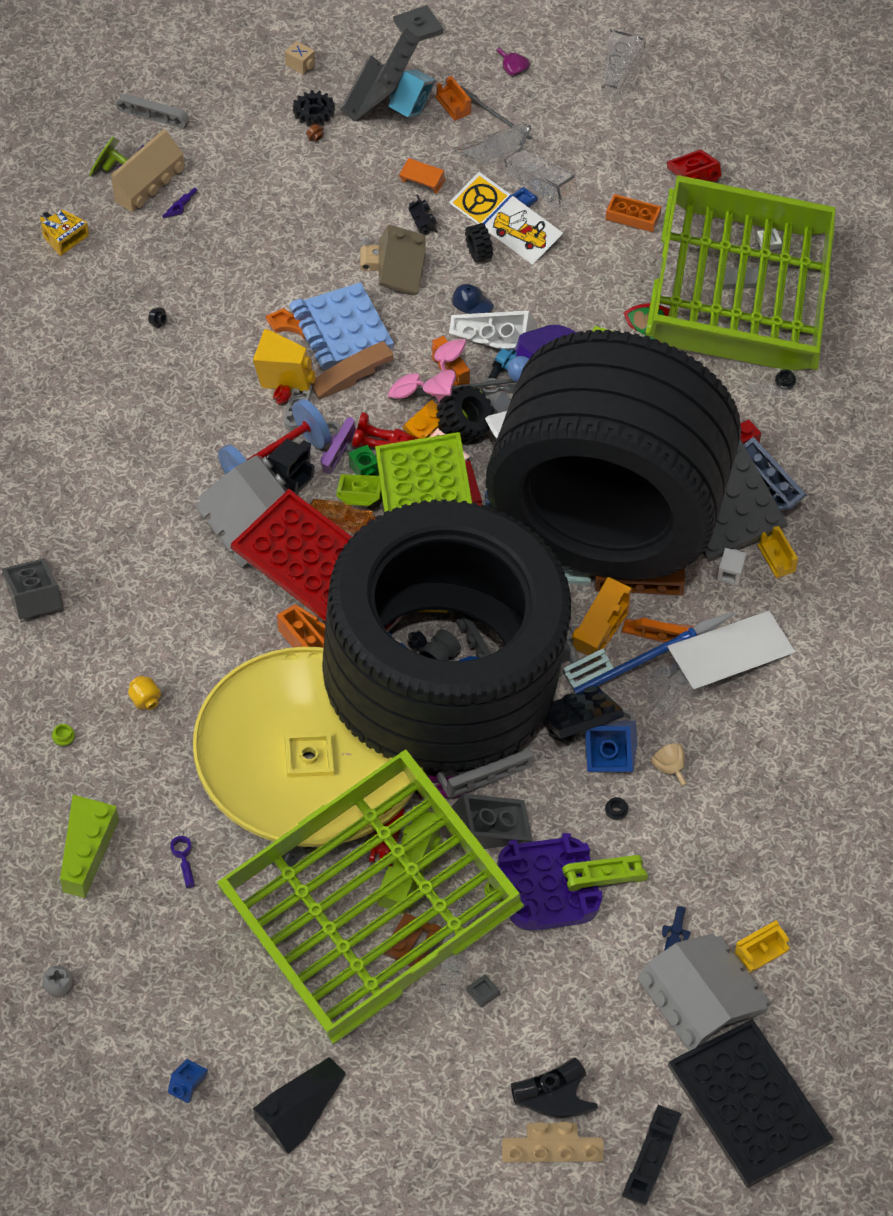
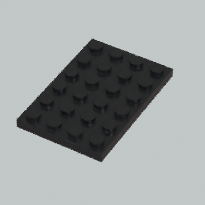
(750, 1103)

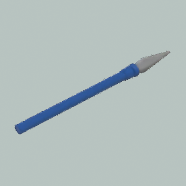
(702, 627)

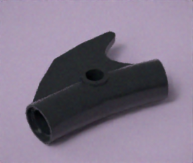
(554, 1091)

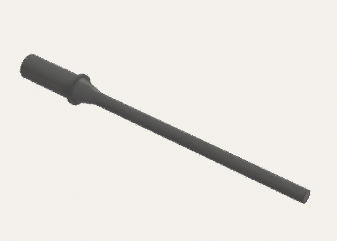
(474, 99)
(420, 392)

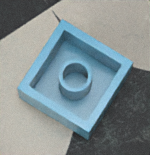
(411, 93)

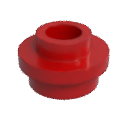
(282, 394)

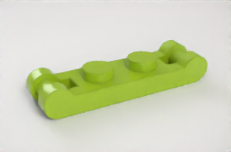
(605, 872)

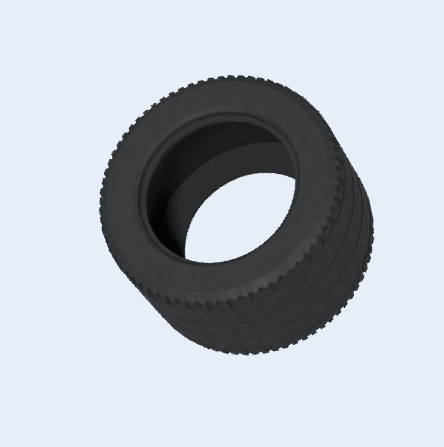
(616, 453)
(457, 562)

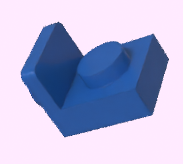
(186, 1079)

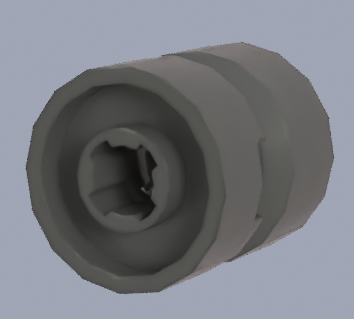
(442, 646)

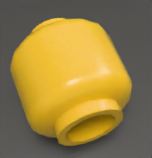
(144, 693)

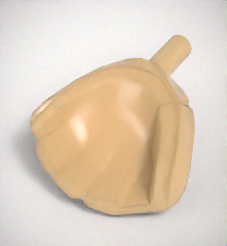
(670, 760)

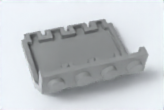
(240, 499)
(701, 988)

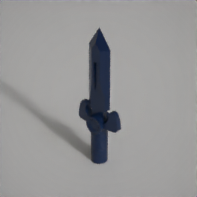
(676, 928)

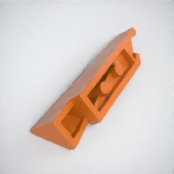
(654, 629)

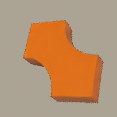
(284, 321)

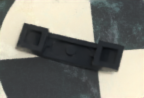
(652, 1155)

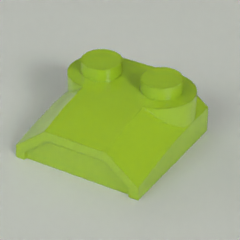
(359, 489)

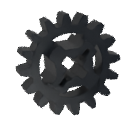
(313, 108)

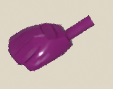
(513, 62)

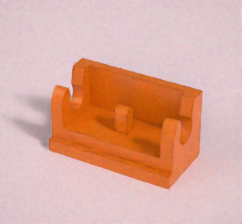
(453, 99)
(423, 174)

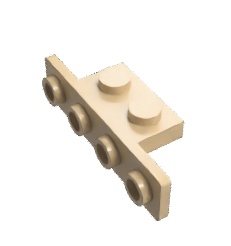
(552, 1144)

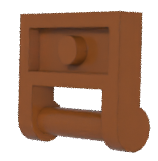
(410, 941)

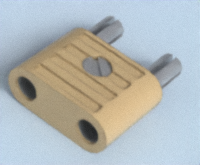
(369, 256)

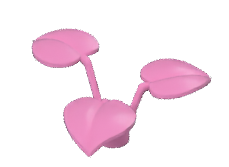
(437, 386)

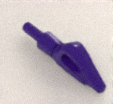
(173, 210)

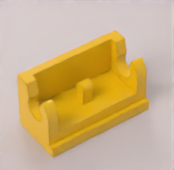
(778, 553)
(762, 946)

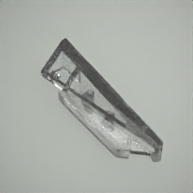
(456, 968)

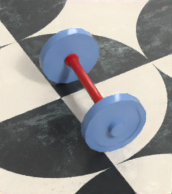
(309, 423)

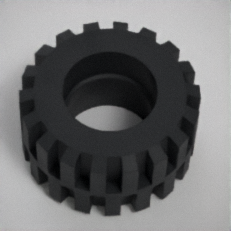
(476, 407)

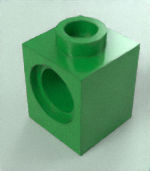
(363, 461)

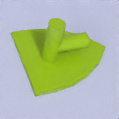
(113, 156)

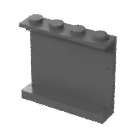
(379, 80)

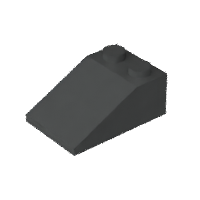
(32, 589)
(494, 819)

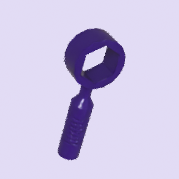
(185, 865)

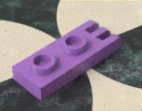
(338, 445)

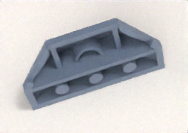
(779, 483)

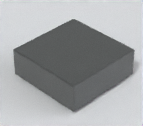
(483, 991)

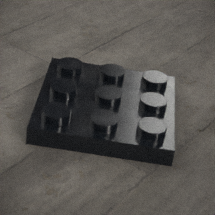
(581, 712)

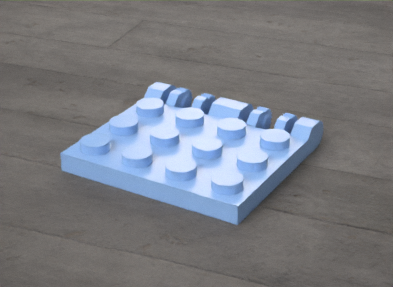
(339, 324)

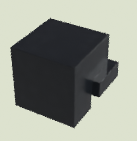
(292, 464)

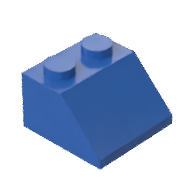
(611, 747)

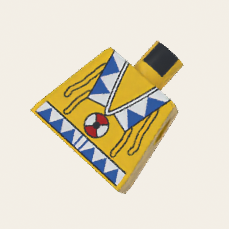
(63, 230)

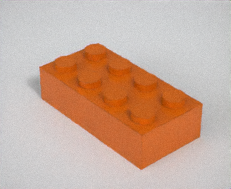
(633, 213)
(458, 366)

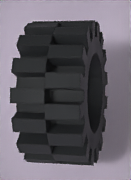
(479, 242)

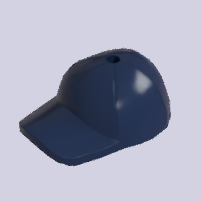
(471, 300)

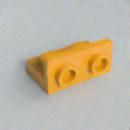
(423, 422)

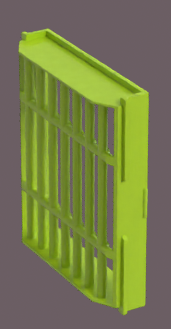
(751, 209)
(320, 818)

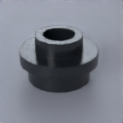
(157, 317)
(784, 375)
(416, 640)
(616, 802)

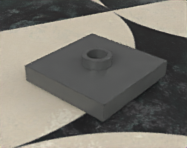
(419, 22)

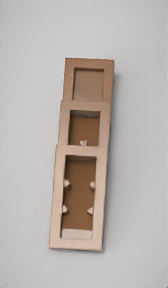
(350, 369)

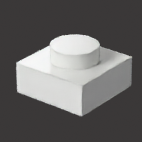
(775, 239)

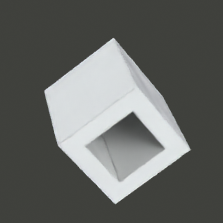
(731, 566)

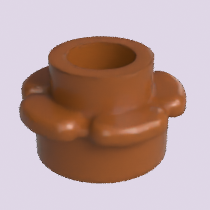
(315, 132)

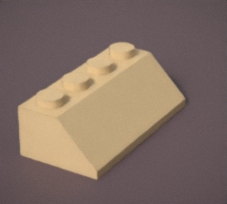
(147, 171)

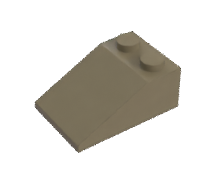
(401, 259)

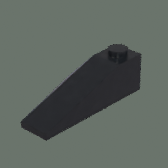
(296, 1106)

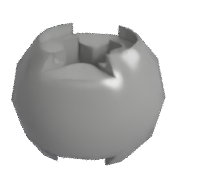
(63, 986)

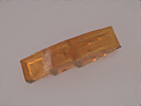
(343, 514)

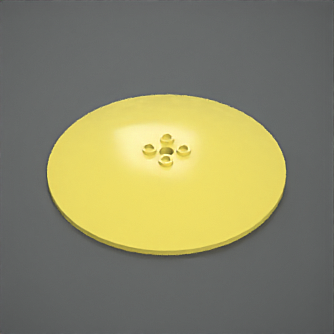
(254, 743)

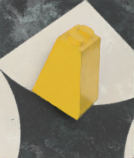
(282, 363)

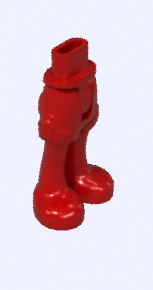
(365, 429)

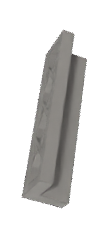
(485, 774)

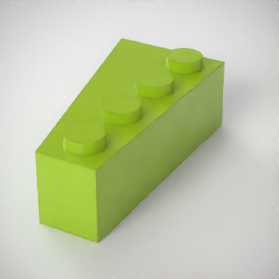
(87, 838)
(414, 855)

